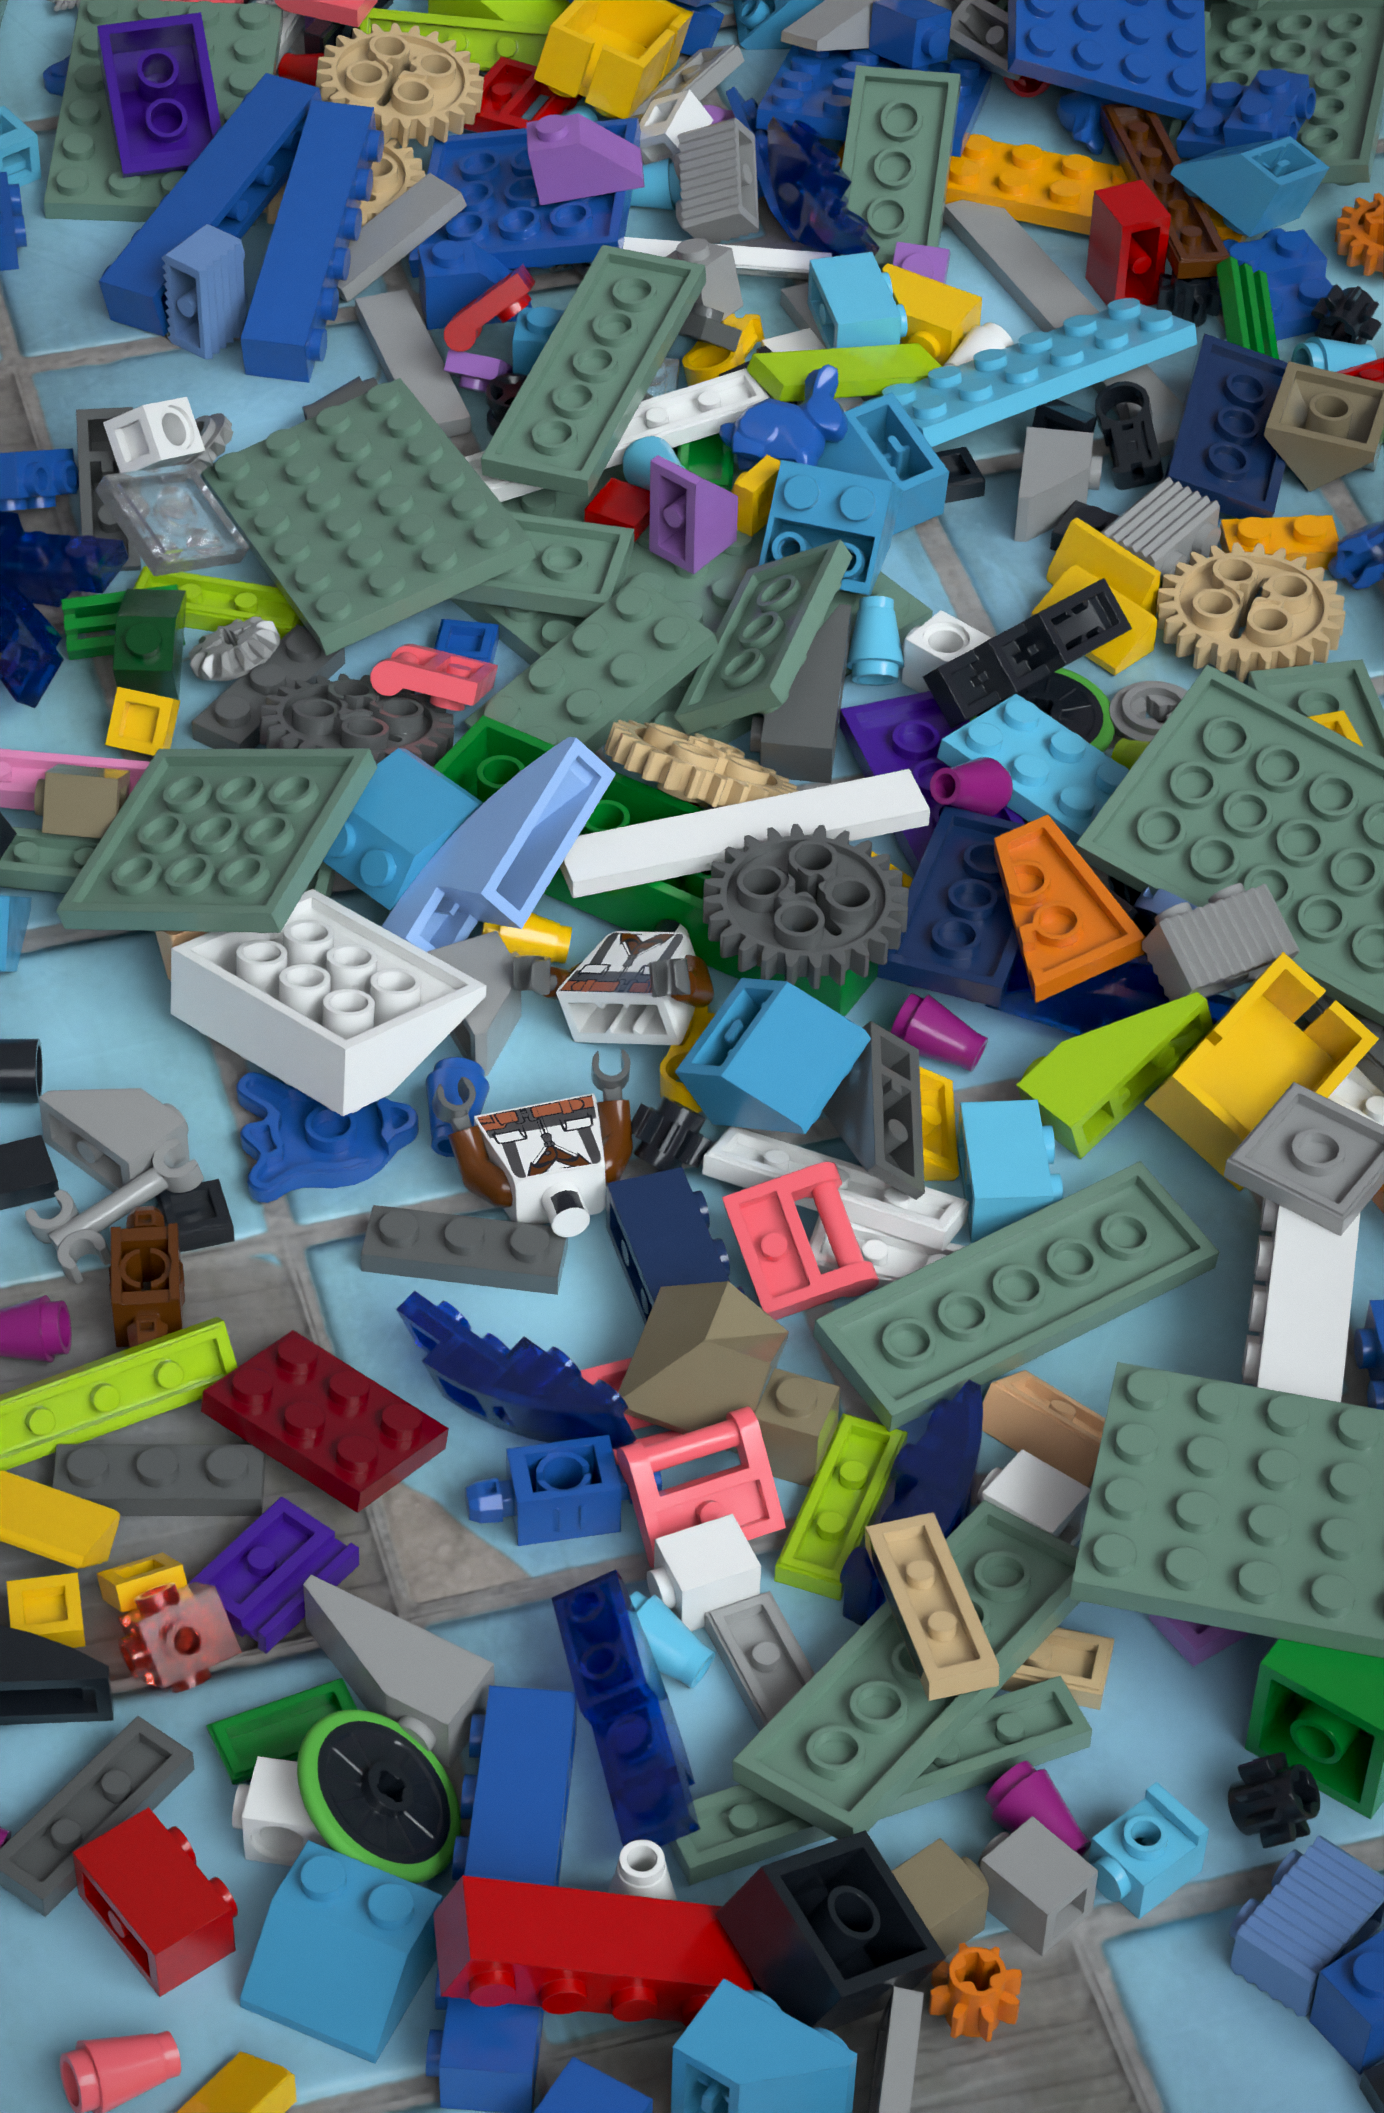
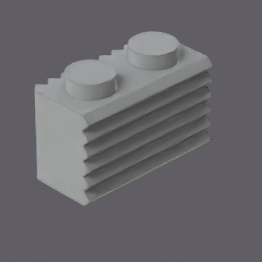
(717, 181)
(1167, 526)
(1218, 943)

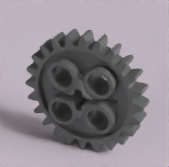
(355, 716)
(805, 906)

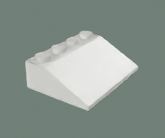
(323, 1001)

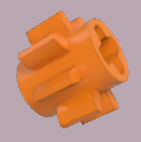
(975, 1992)

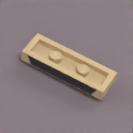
(931, 1606)

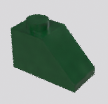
(150, 641)

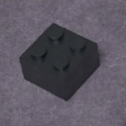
(830, 1933)

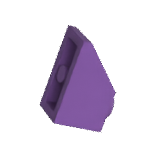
(580, 159)
(689, 516)

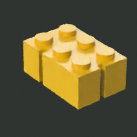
(612, 51)
(1255, 1058)

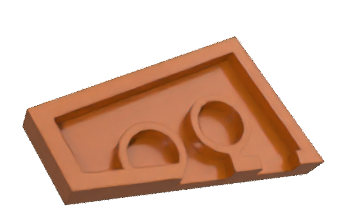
(1060, 910)

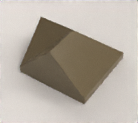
(1326, 423)
(701, 1357)

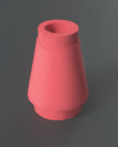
(117, 2069)

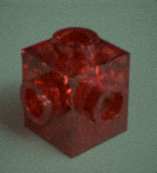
(176, 1636)

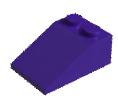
(158, 92)

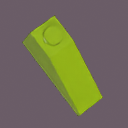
(1107, 1072)

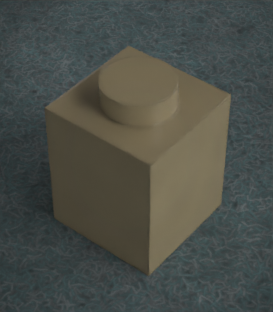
(80, 799)
(797, 1424)
(946, 1893)

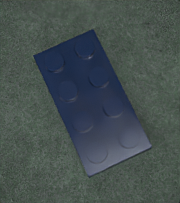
(1223, 426)
(958, 915)

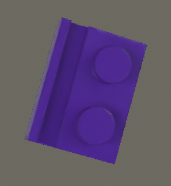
(266, 1569)

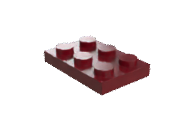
(324, 1420)

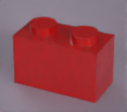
(1127, 243)
(156, 1900)

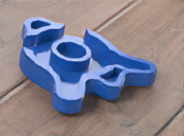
(312, 1146)

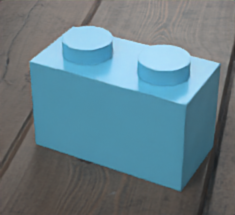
(854, 302)
(1005, 1163)

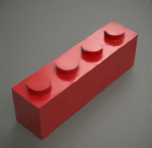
(582, 1950)

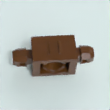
(146, 1254)

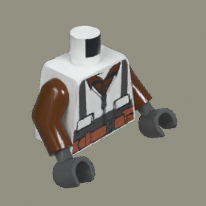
(626, 988)
(544, 1157)

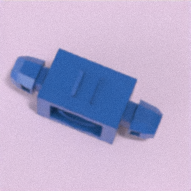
(555, 1491)

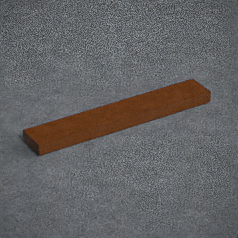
(1150, 156)

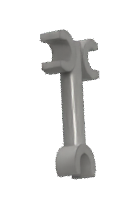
(79, 1234)

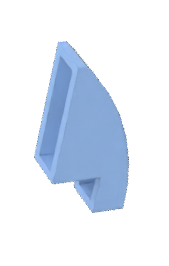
(504, 851)

